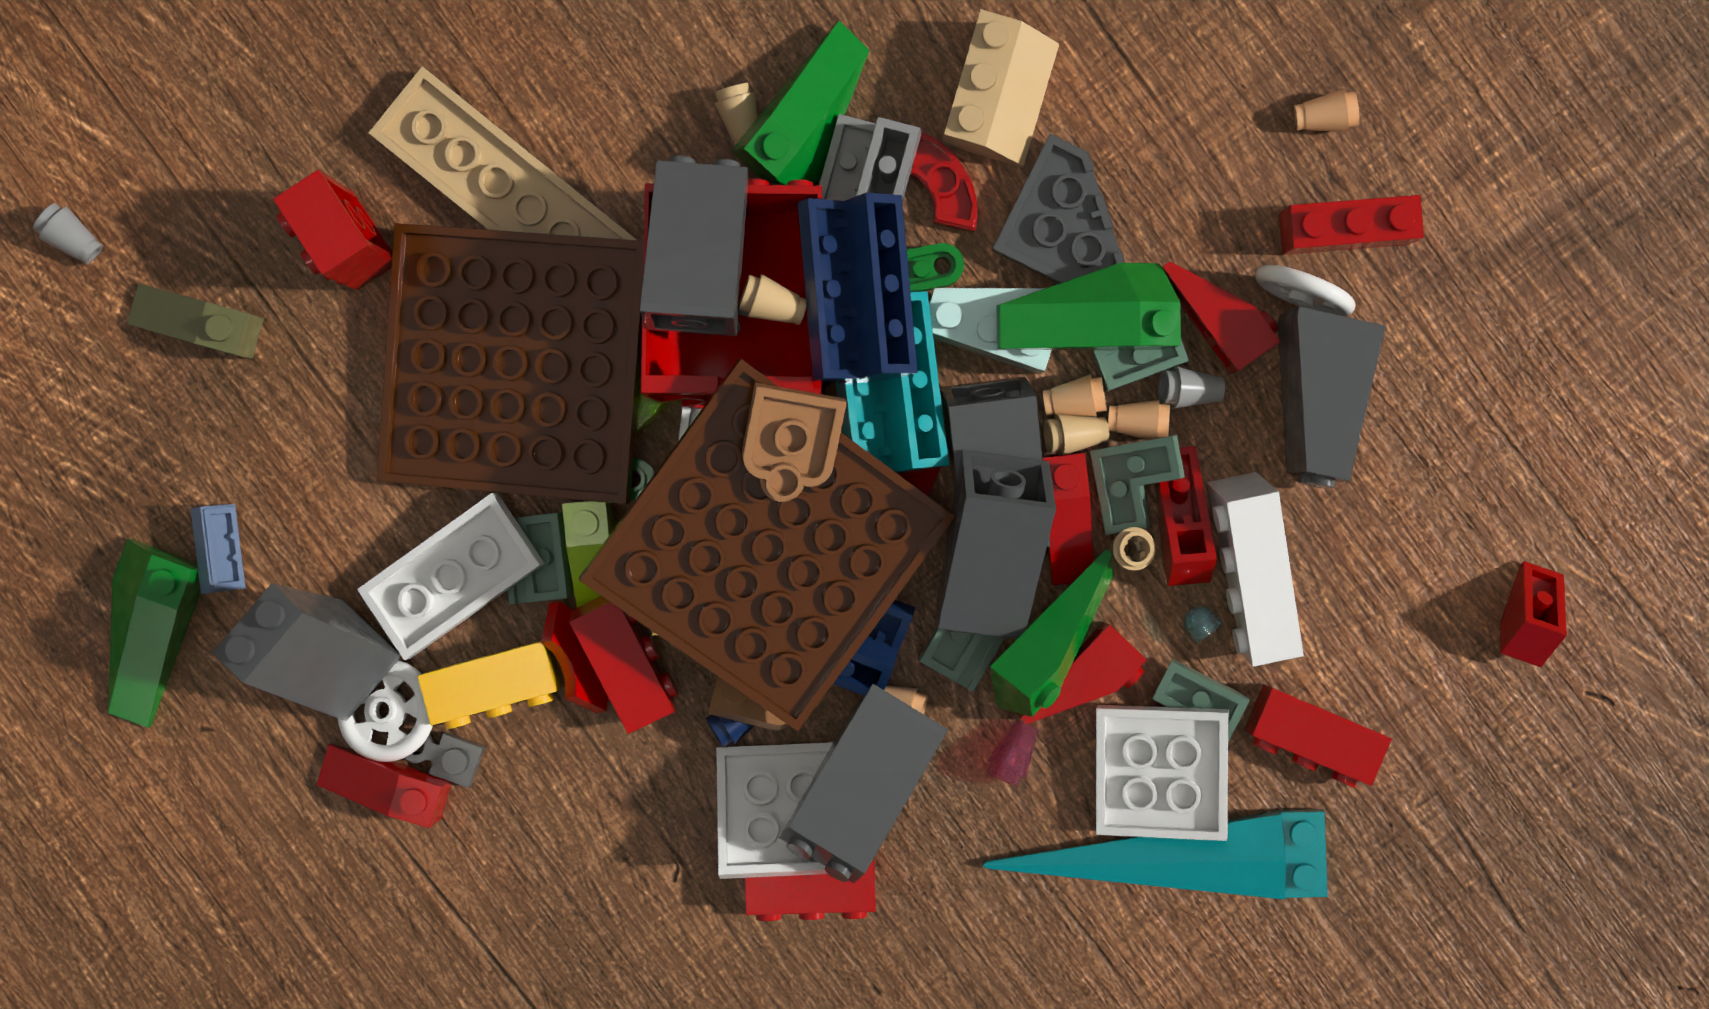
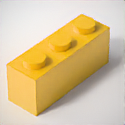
(490, 684)

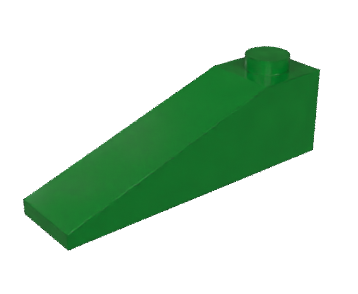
(797, 126)
(1104, 310)
(149, 619)
(1039, 660)

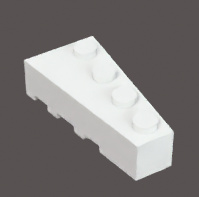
(1256, 568)

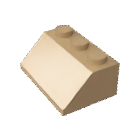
(1000, 89)

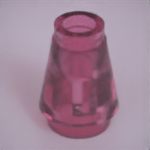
(1013, 754)

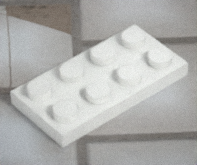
(450, 576)

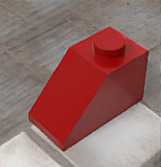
(1534, 615)

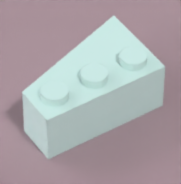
(970, 322)

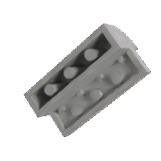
(869, 158)

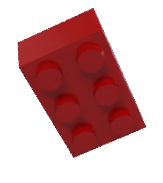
(334, 231)

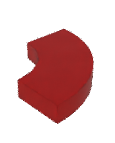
(946, 184)
(581, 681)

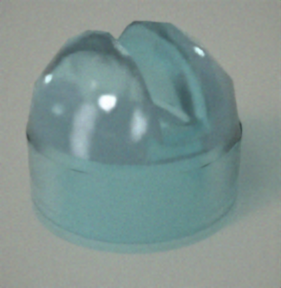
(1201, 623)

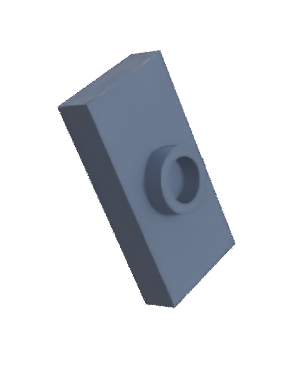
(218, 548)

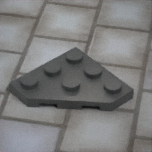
(1060, 218)

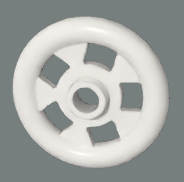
(1304, 289)
(398, 743)

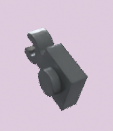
(452, 758)

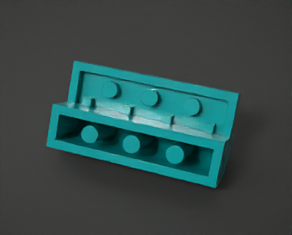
(901, 416)

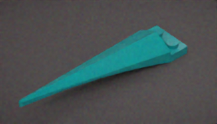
(1264, 856)

